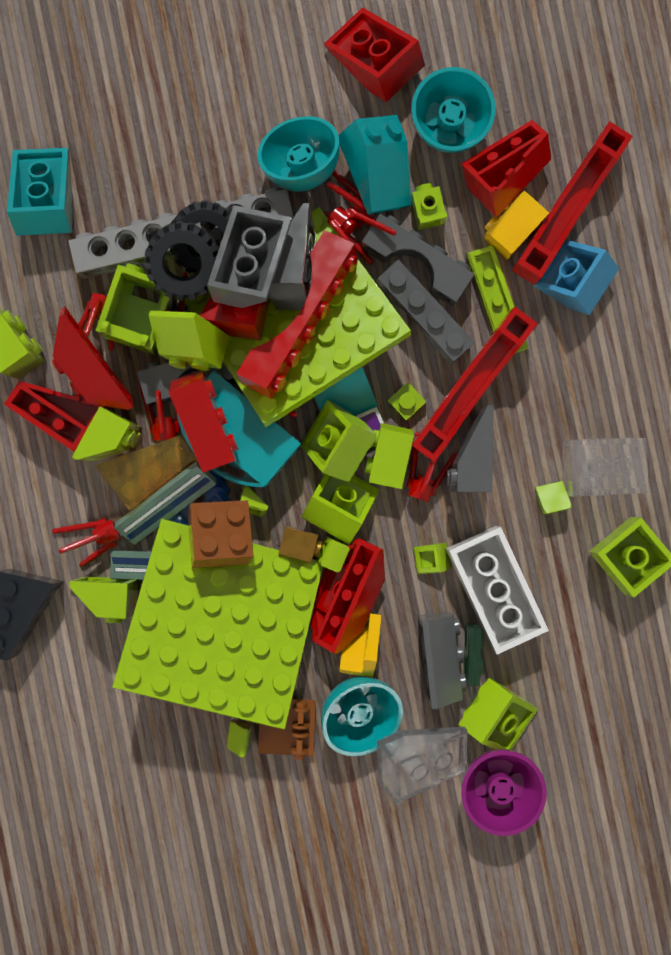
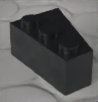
(21, 605)

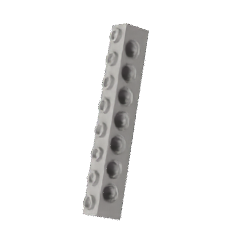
(85, 245)

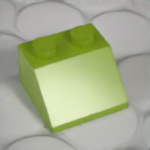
(188, 340)
(107, 436)
(338, 441)
(340, 506)
(107, 596)
(497, 716)

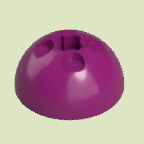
(513, 803)

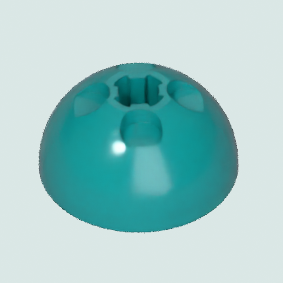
(457, 97)
(300, 153)
(360, 715)

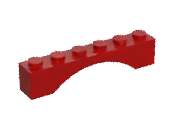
(572, 203)
(269, 363)
(473, 383)

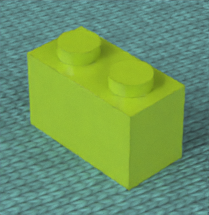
(390, 456)

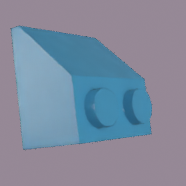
(578, 276)

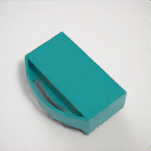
(261, 449)

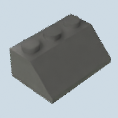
(248, 257)
(441, 658)

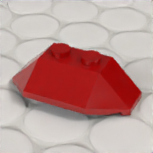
(86, 367)
(347, 596)

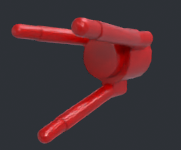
(359, 206)
(343, 223)
(93, 311)
(160, 427)
(422, 486)
(103, 534)

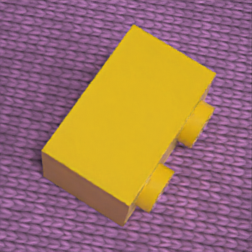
(514, 225)

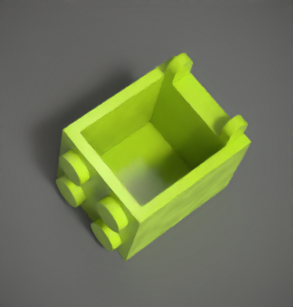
(127, 316)

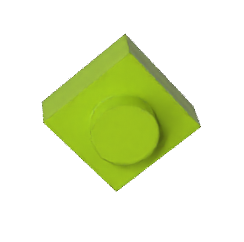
(406, 401)

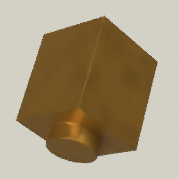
(300, 544)

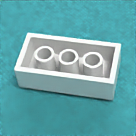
(497, 589)

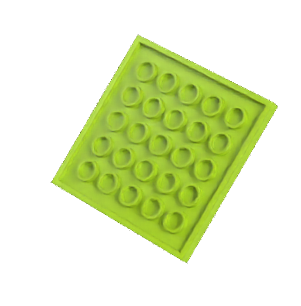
(351, 335)
(219, 633)

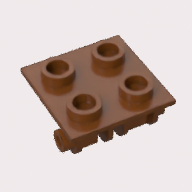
(297, 736)

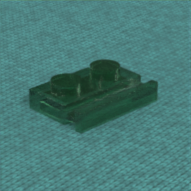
(472, 653)

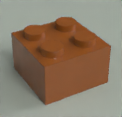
(220, 534)

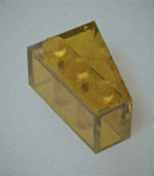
(147, 470)

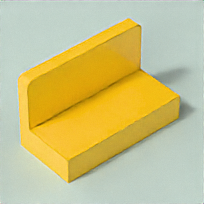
(361, 653)

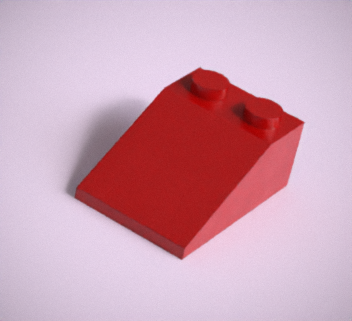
(376, 53)

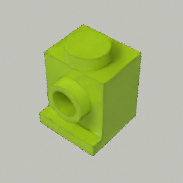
(426, 216)

